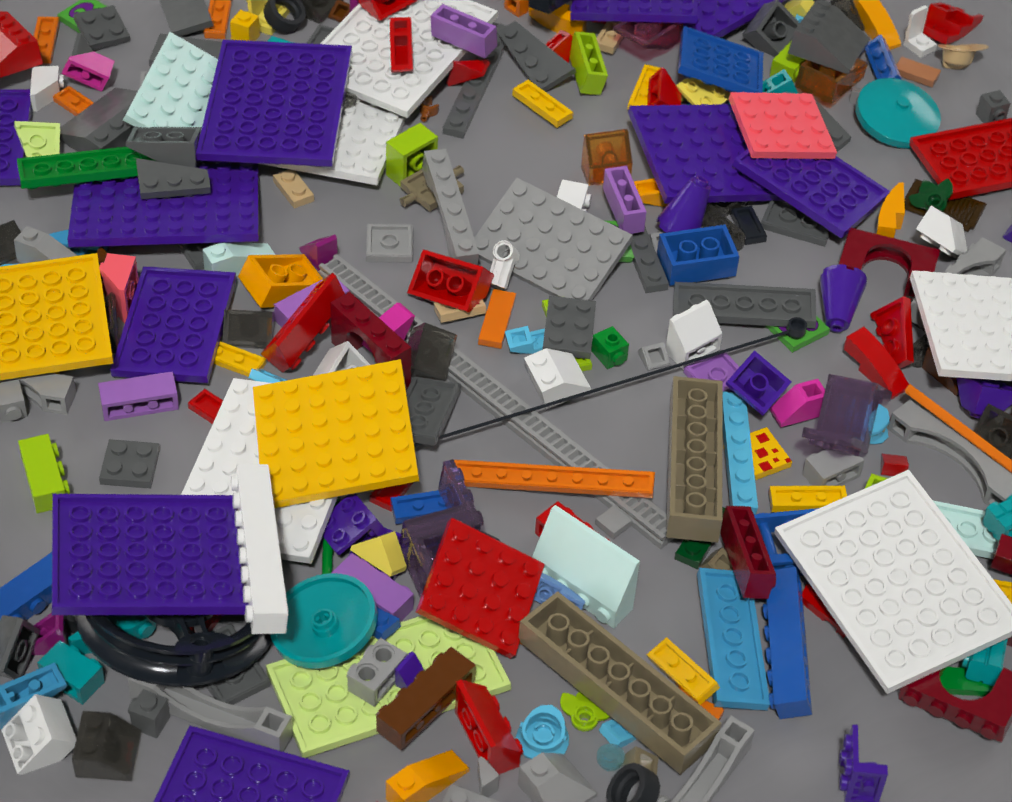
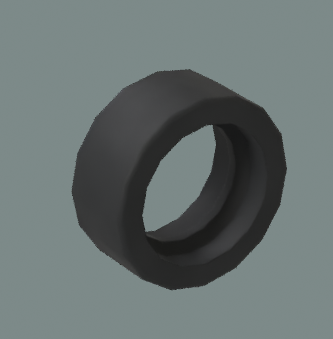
(280, 23)
(626, 778)

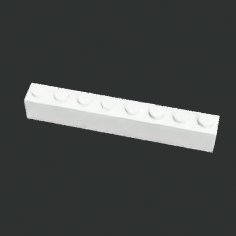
(259, 550)

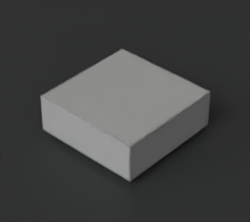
(613, 522)

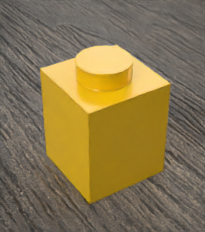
(245, 26)

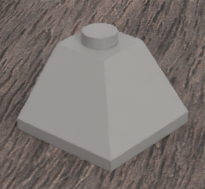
(553, 779)

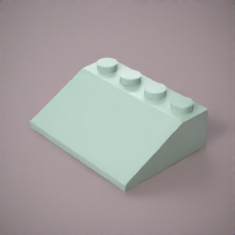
(588, 566)

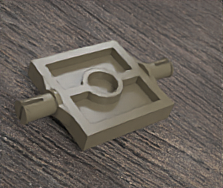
(419, 192)

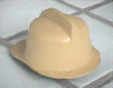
(959, 55)

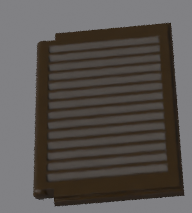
(964, 210)

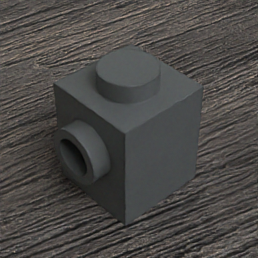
(992, 107)
(149, 713)

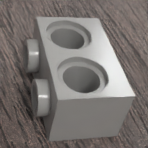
(380, 674)

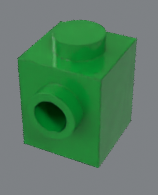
(610, 347)

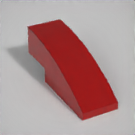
(401, 44)
(875, 361)

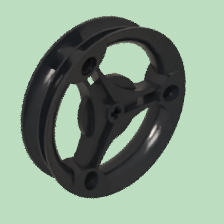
(192, 661)

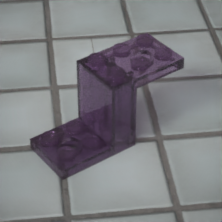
(847, 415)
(423, 534)

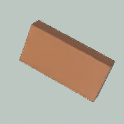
(918, 72)

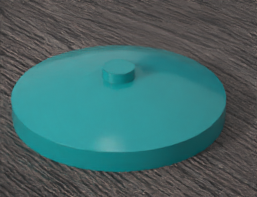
(896, 111)
(326, 621)

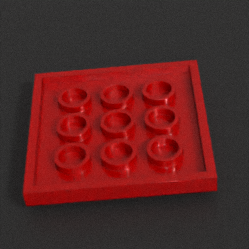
(480, 588)

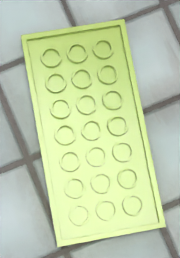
(331, 716)

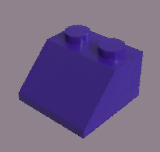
(758, 383)

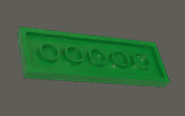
(78, 167)

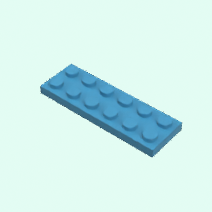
(732, 642)

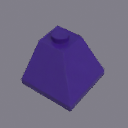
(978, 393)

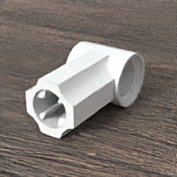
(501, 266)

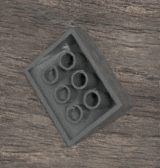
(828, 38)
(101, 123)

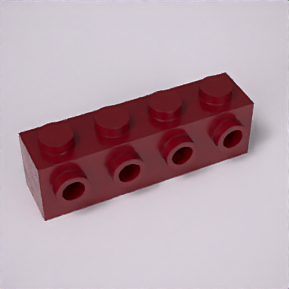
(747, 552)

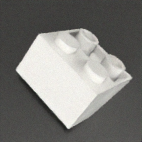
(944, 232)
(693, 333)
(39, 734)

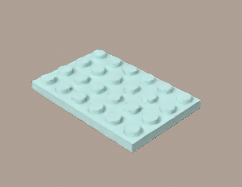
(174, 87)

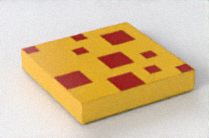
(767, 454)

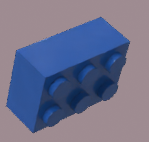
(698, 254)

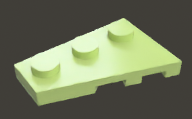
(38, 137)

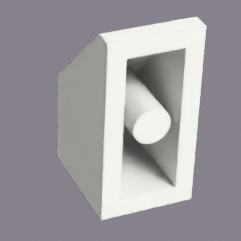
(44, 85)

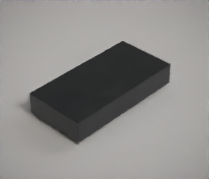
(749, 224)

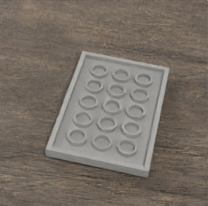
(557, 242)

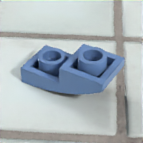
(548, 586)

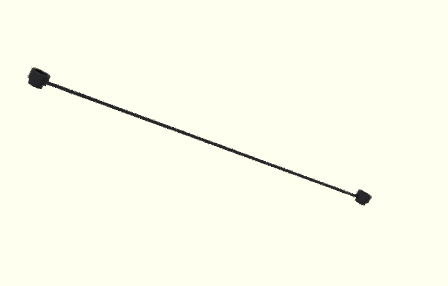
(796, 329)

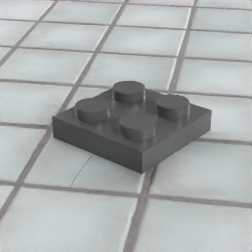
(102, 27)
(129, 463)

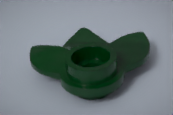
(931, 194)

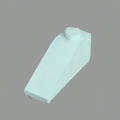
(232, 255)

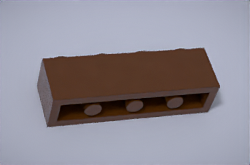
(424, 698)

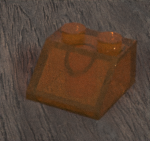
(605, 151)

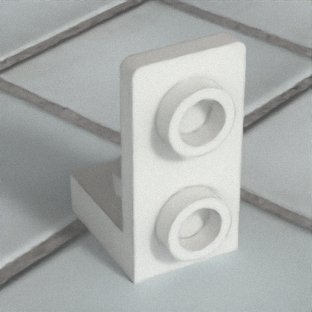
(914, 38)

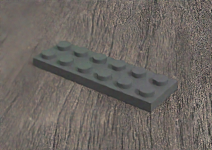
(748, 303)

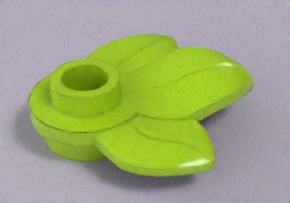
(582, 707)

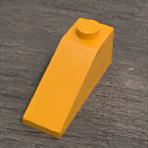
(425, 778)

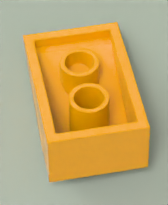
(277, 277)

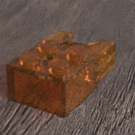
(827, 82)

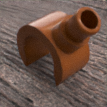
(427, 110)

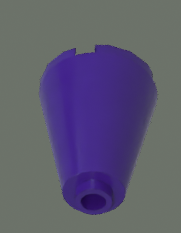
(687, 207)
(841, 295)

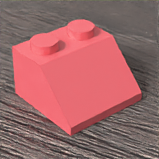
(120, 278)

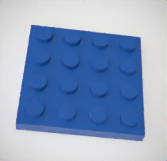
(720, 62)

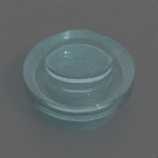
(610, 757)

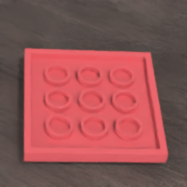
(782, 125)

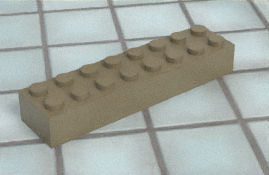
(695, 460)
(619, 682)

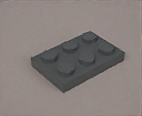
(570, 326)

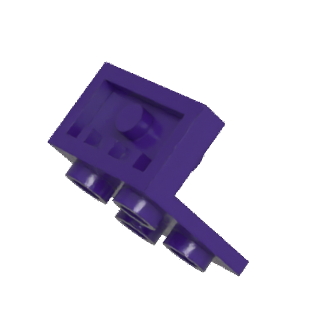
(350, 522)
(860, 780)

